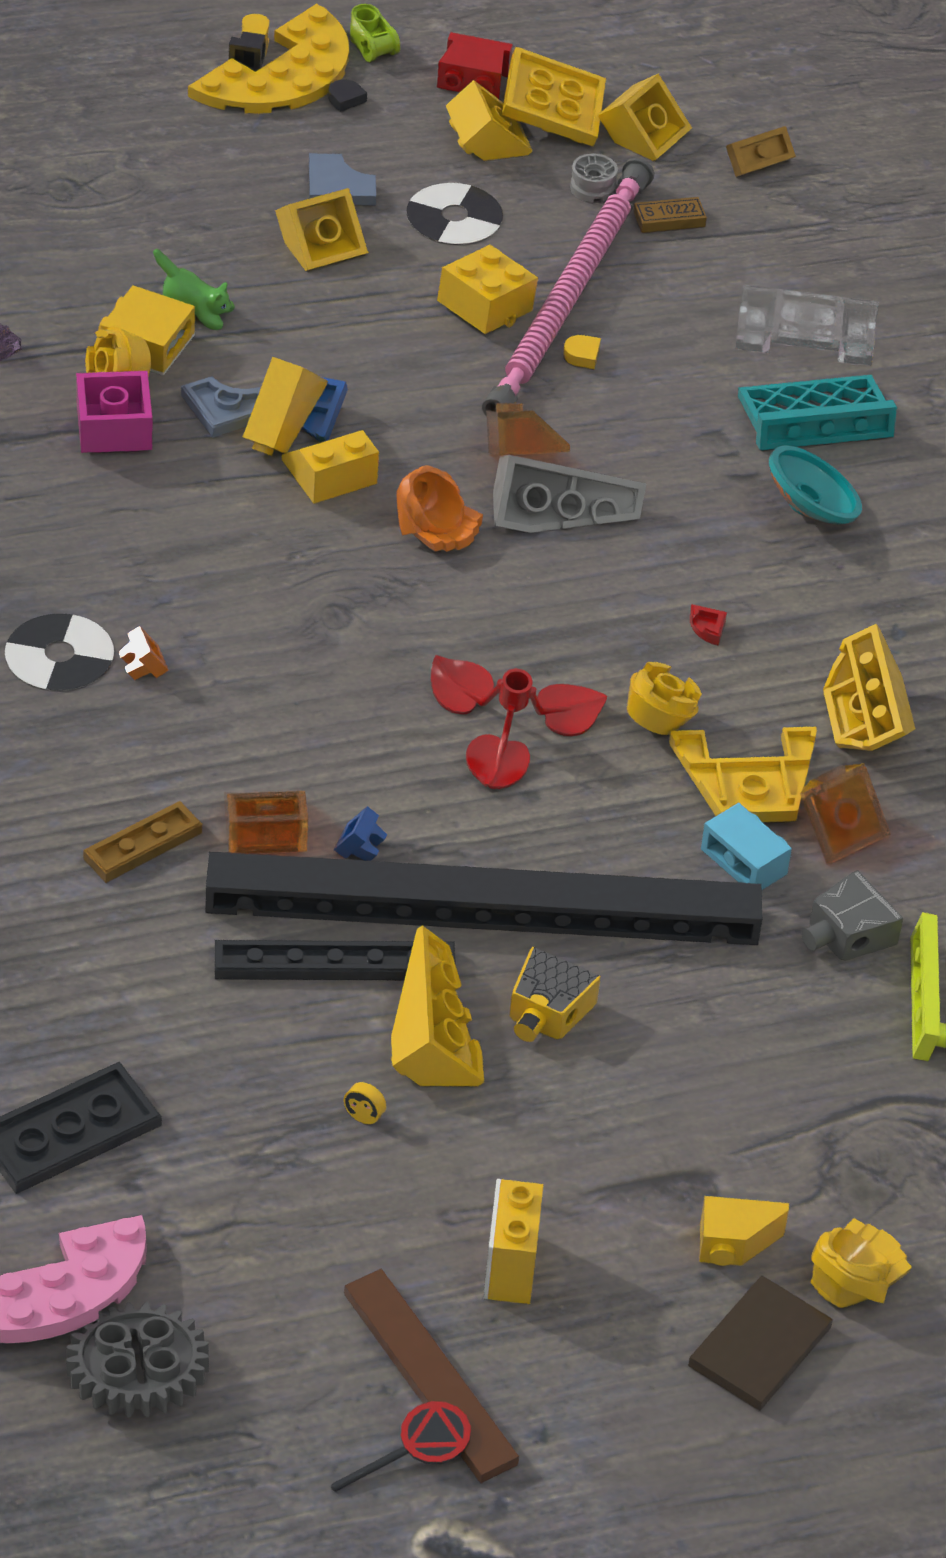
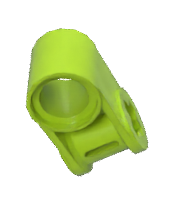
(372, 33)

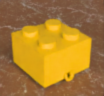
(487, 289)

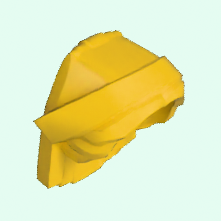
(857, 1264)

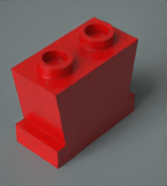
(474, 59)

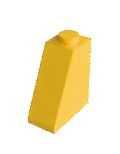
(282, 406)

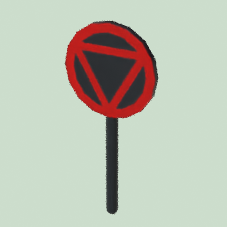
(429, 1433)

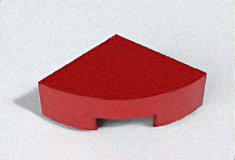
(707, 623)

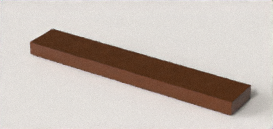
(428, 1369)

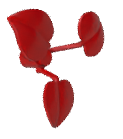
(496, 761)

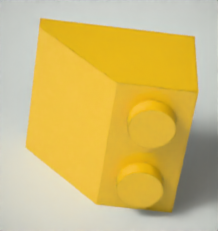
(645, 119)
(483, 128)
(322, 229)
(334, 466)

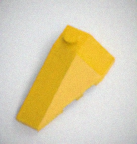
(430, 1022)

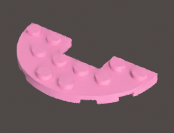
(68, 1295)

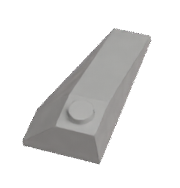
(551, 497)

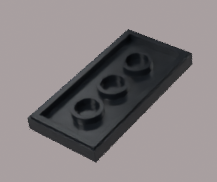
(73, 1126)

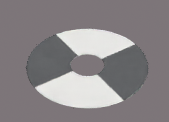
(482, 208)
(27, 652)

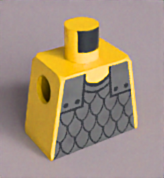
(551, 996)

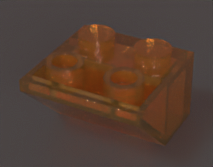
(266, 821)

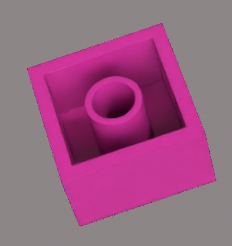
(114, 411)

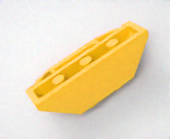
(867, 694)

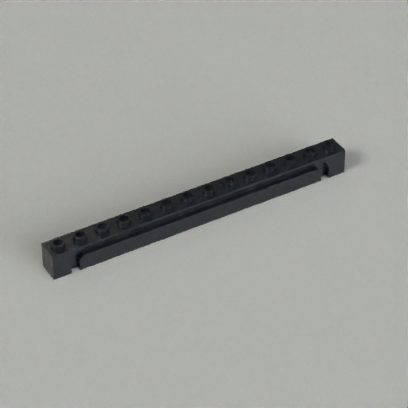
(483, 898)

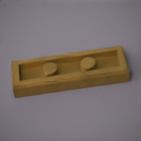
(142, 841)

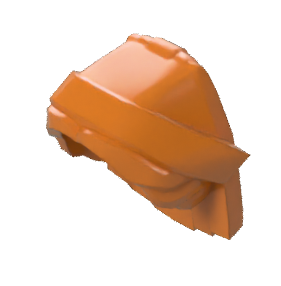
(435, 511)

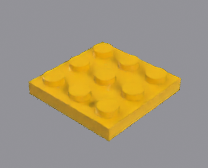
(554, 96)

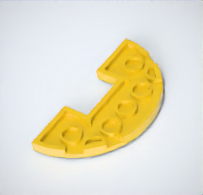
(295, 79)

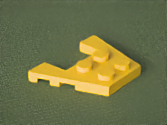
(760, 784)

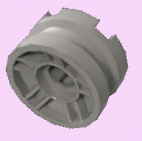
(593, 177)

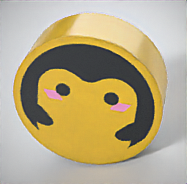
(364, 1103)

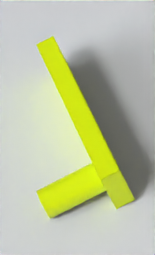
(926, 1024)

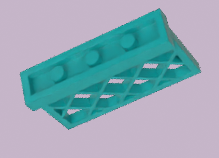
(809, 424)

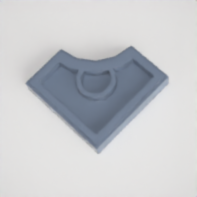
(331, 174)
(218, 405)

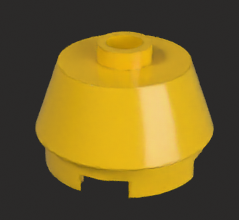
(117, 352)
(661, 699)

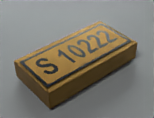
(670, 214)

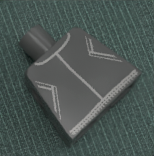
(852, 919)

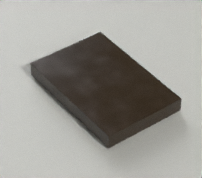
(760, 1342)

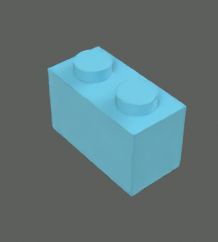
(746, 847)

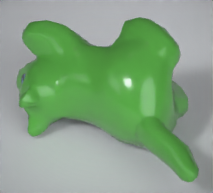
(190, 289)

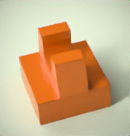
(143, 655)

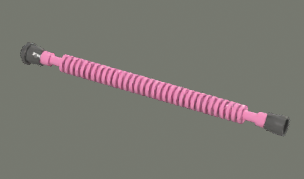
(544, 328)

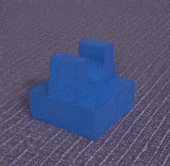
(358, 835)

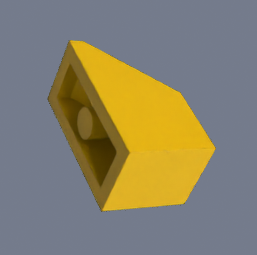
(739, 1229)

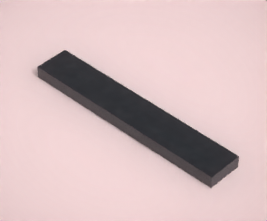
(313, 959)

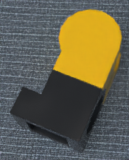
(253, 43)

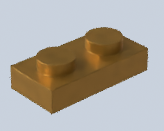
(760, 151)

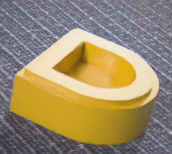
(582, 351)

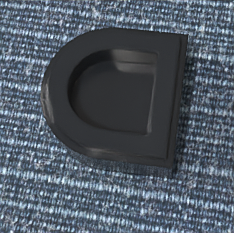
(346, 94)

